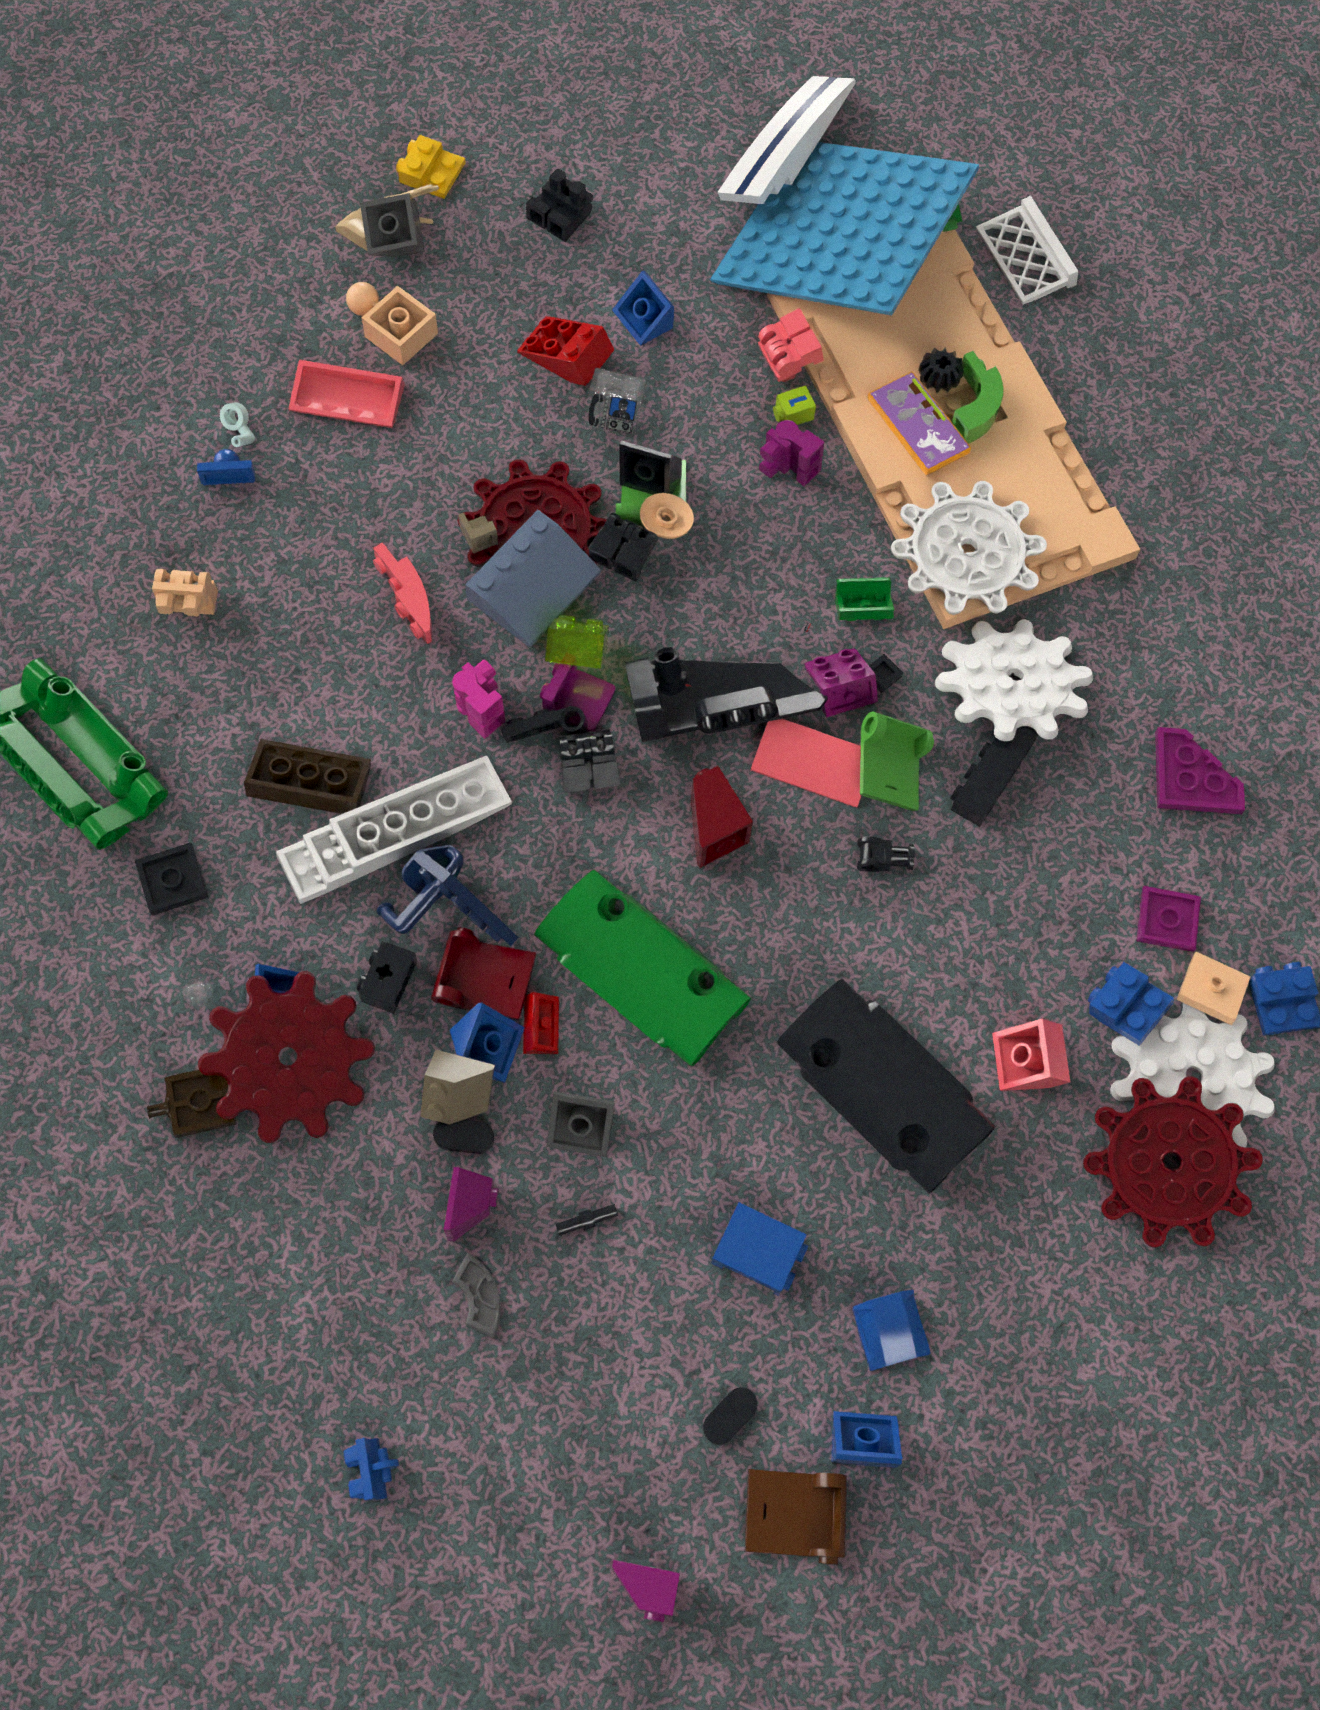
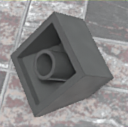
(392, 226)

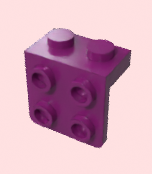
(577, 689)

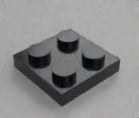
(171, 879)

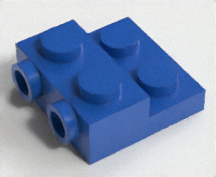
(1285, 998)
(1129, 1003)

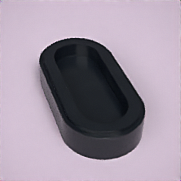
(464, 1136)
(730, 1416)

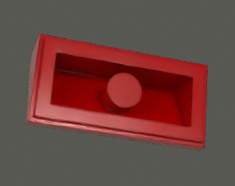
(541, 1024)

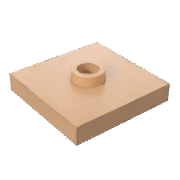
(1213, 988)

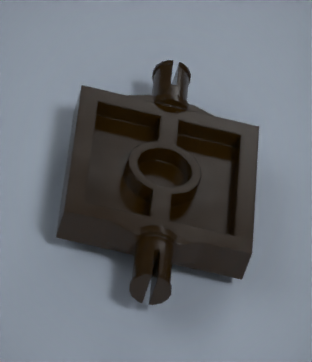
(192, 1103)

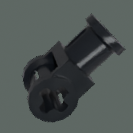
(880, 854)

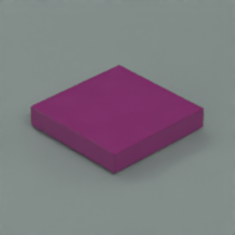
(1168, 918)

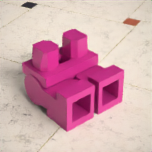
(477, 697)

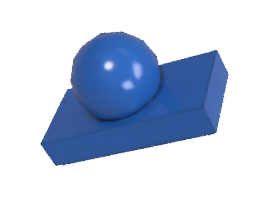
(226, 469)

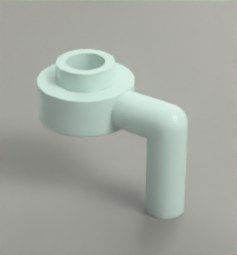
(229, 421)

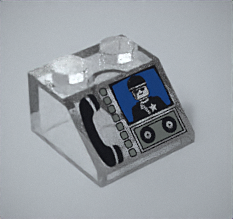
(615, 402)

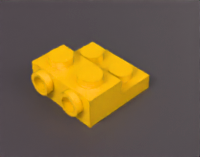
(429, 164)

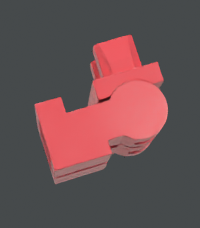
(789, 345)

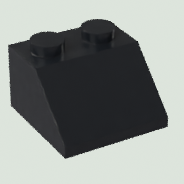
(648, 469)

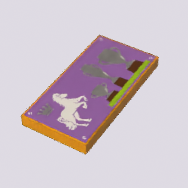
(919, 423)

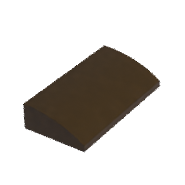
(307, 777)

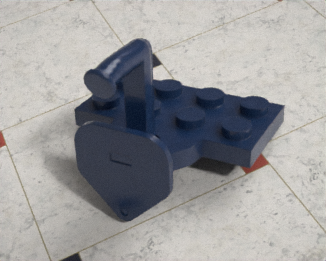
(434, 874)

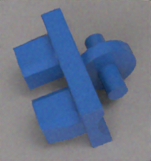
(373, 1466)

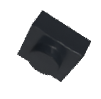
(886, 672)

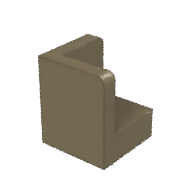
(478, 532)

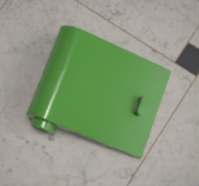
(892, 760)

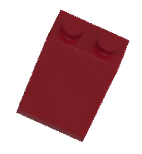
(717, 817)

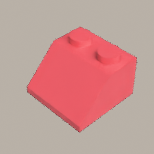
(1031, 1056)

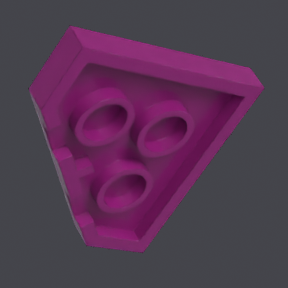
(1193, 776)

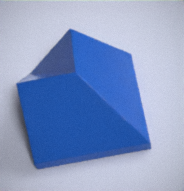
(487, 1038)

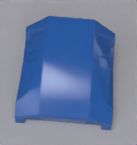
(890, 1329)

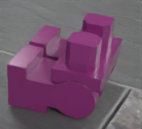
(792, 449)

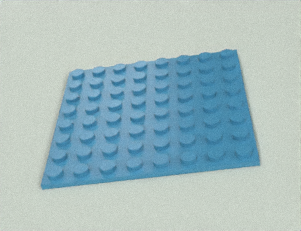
(847, 228)

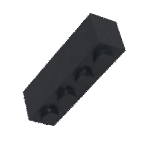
(991, 775)

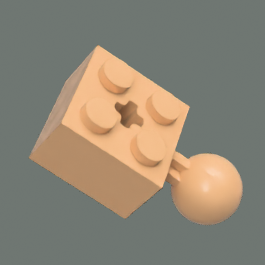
(394, 324)

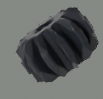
(941, 370)

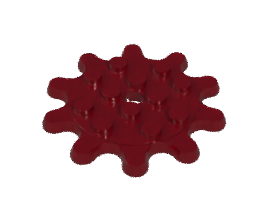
(524, 493)
(252, 1062)
(1206, 1155)

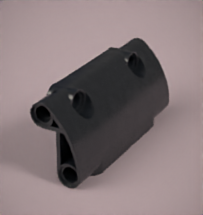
(885, 1085)

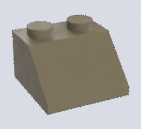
(456, 1088)

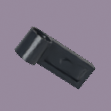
(543, 721)

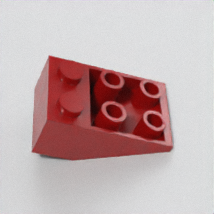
(568, 348)

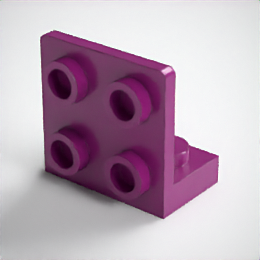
(845, 681)

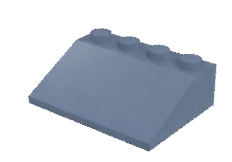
(532, 579)

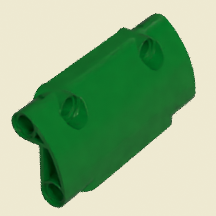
(91, 740)
(641, 967)

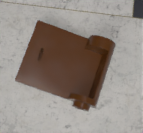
(801, 1514)

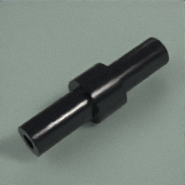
(586, 1219)

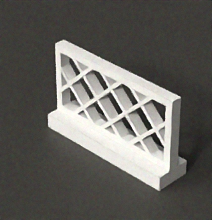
(1048, 246)

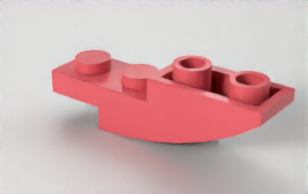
(408, 591)

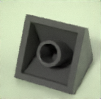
(580, 1124)

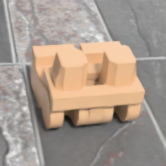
(184, 592)

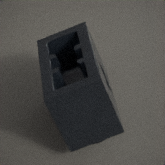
(389, 992)

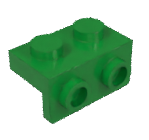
(864, 599)

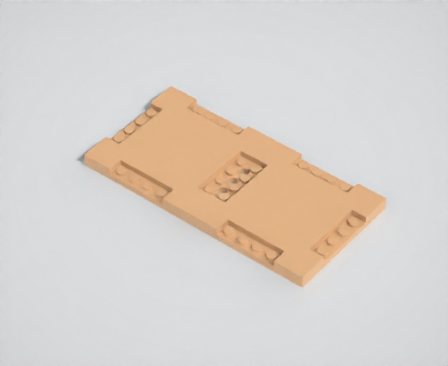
(1021, 455)

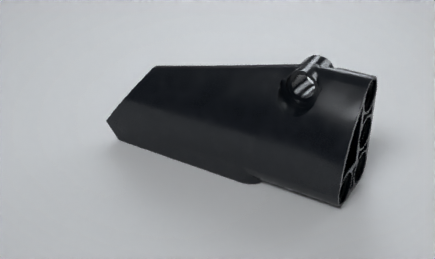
(720, 696)

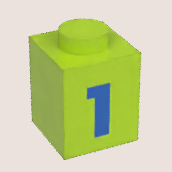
(795, 406)

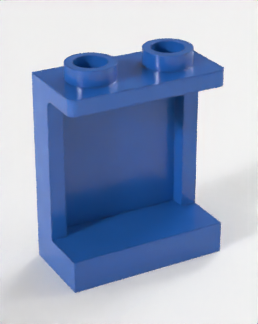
(760, 1248)

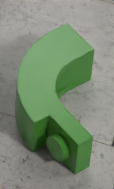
(979, 416)

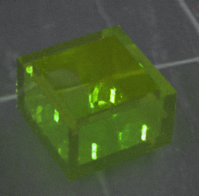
(577, 642)

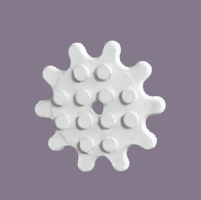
(973, 521)
(990, 692)
(1209, 1047)

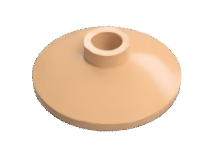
(666, 515)

